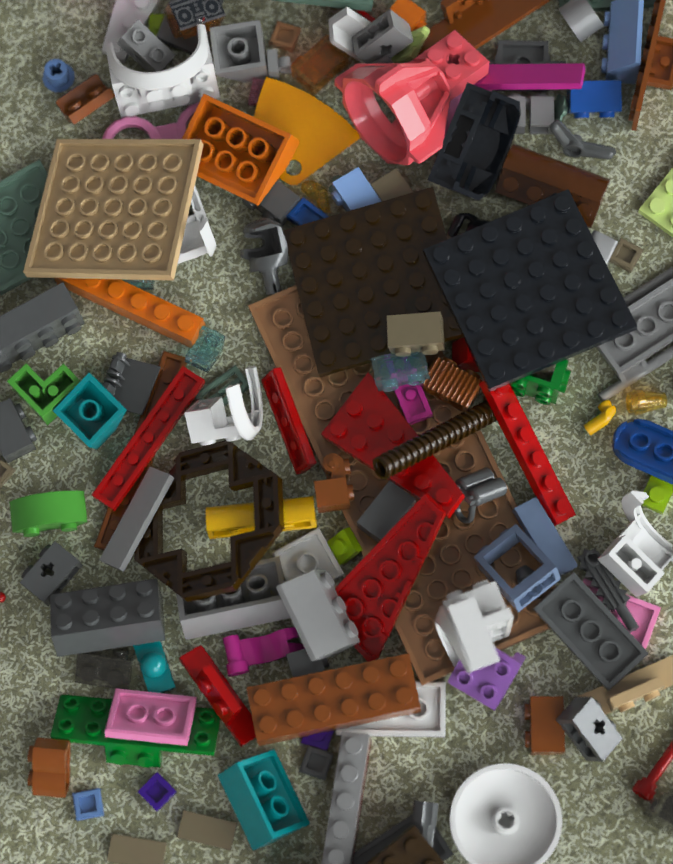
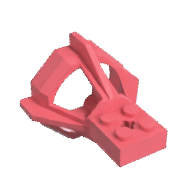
(415, 93)

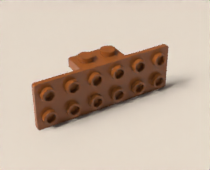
(479, 19)
(656, 63)

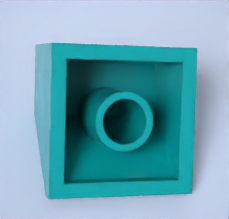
(91, 412)

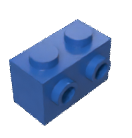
(595, 97)

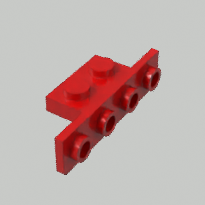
(219, 694)

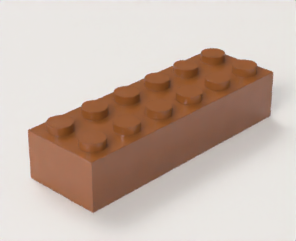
(333, 699)

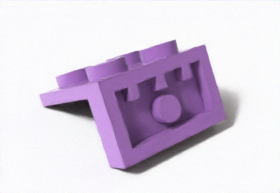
(490, 682)

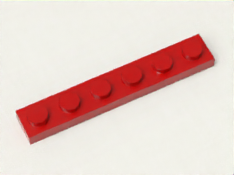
(148, 438)
(529, 452)

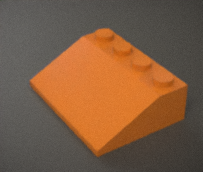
(239, 149)

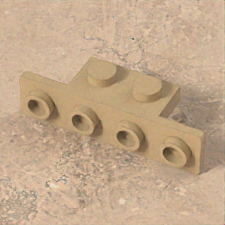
(635, 686)

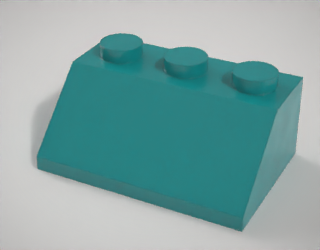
(263, 799)

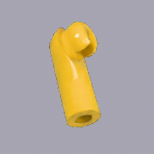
(602, 419)

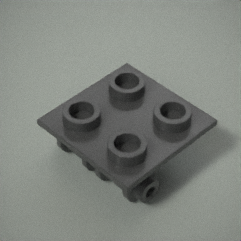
(131, 382)

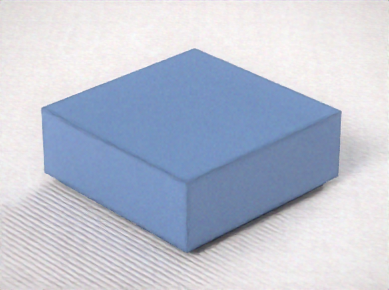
(88, 804)

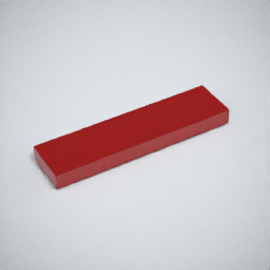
(288, 421)

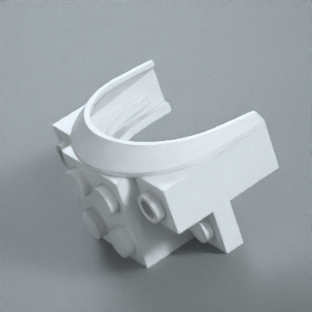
(471, 624)

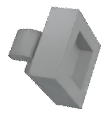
(277, 65)

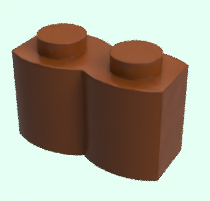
(49, 767)

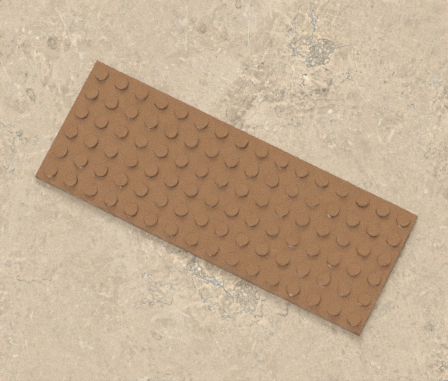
(451, 559)

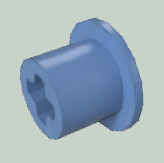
(58, 76)

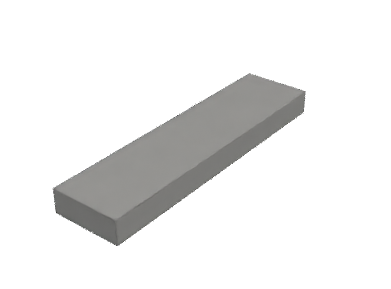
(136, 519)

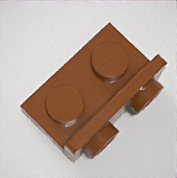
(84, 99)

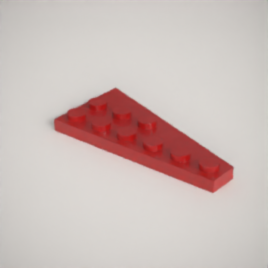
(373, 425)
(384, 577)

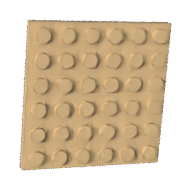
(114, 209)

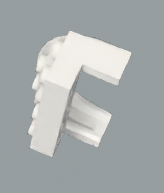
(165, 89)

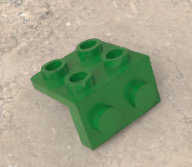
(544, 391)

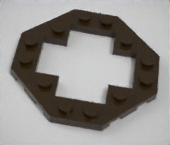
(245, 547)

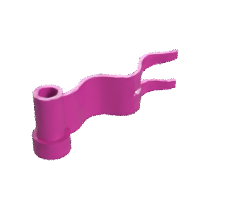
(258, 650)

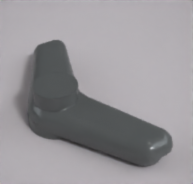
(575, 147)

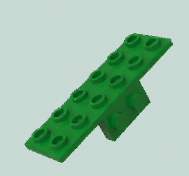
(85, 721)

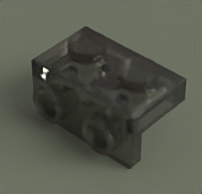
(106, 668)

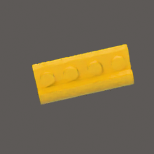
(239, 518)

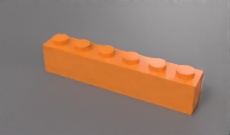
(139, 307)

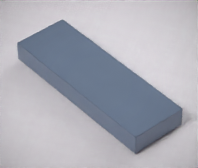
(544, 534)

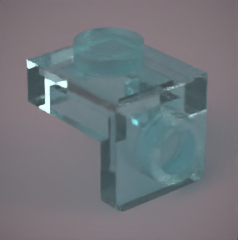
(206, 349)

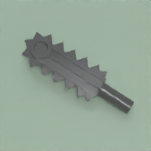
(607, 587)

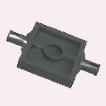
(523, 53)

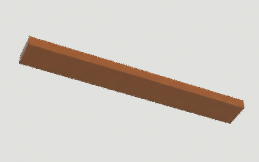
(170, 366)

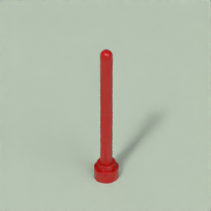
(646, 786)

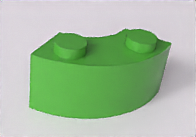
(47, 512)

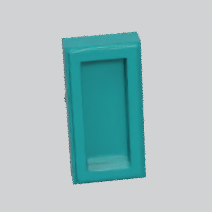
(154, 667)

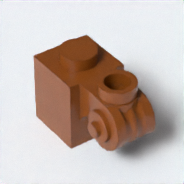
(334, 492)

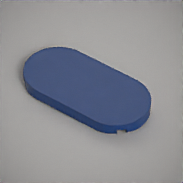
(645, 448)

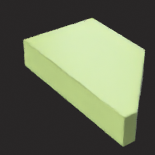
(412, 50)

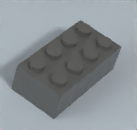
(37, 325)
(107, 617)

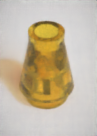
(644, 401)

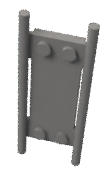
(653, 313)

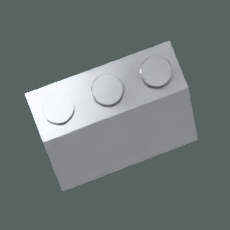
(318, 614)

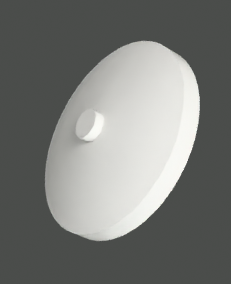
(505, 817)

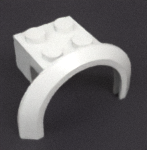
(198, 234)
(208, 418)
(638, 551)

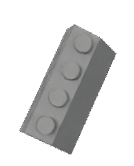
(251, 605)

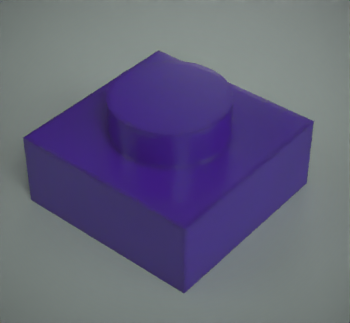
(319, 740)
(157, 791)

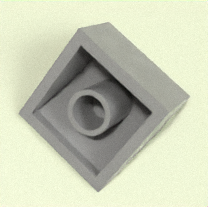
(239, 51)

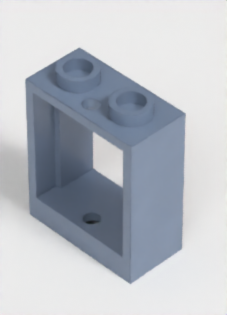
(531, 586)

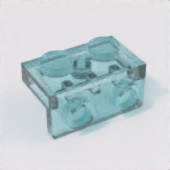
(396, 371)

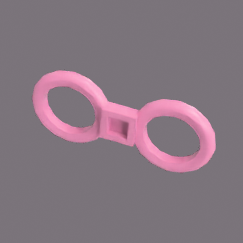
(167, 131)

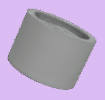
(581, 18)

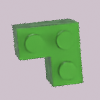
(40, 394)

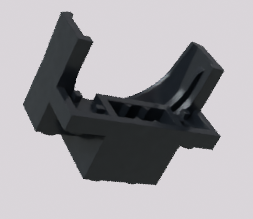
(476, 142)

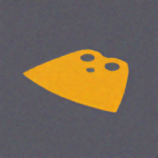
(315, 124)

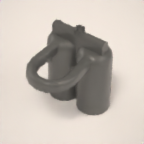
(479, 489)

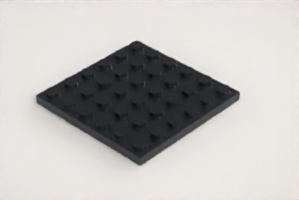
(529, 290)

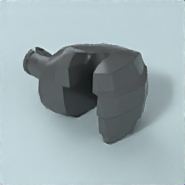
(270, 255)

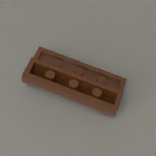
(534, 177)

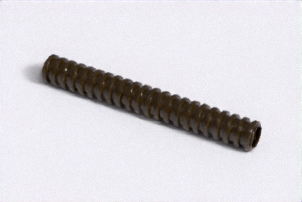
(433, 440)

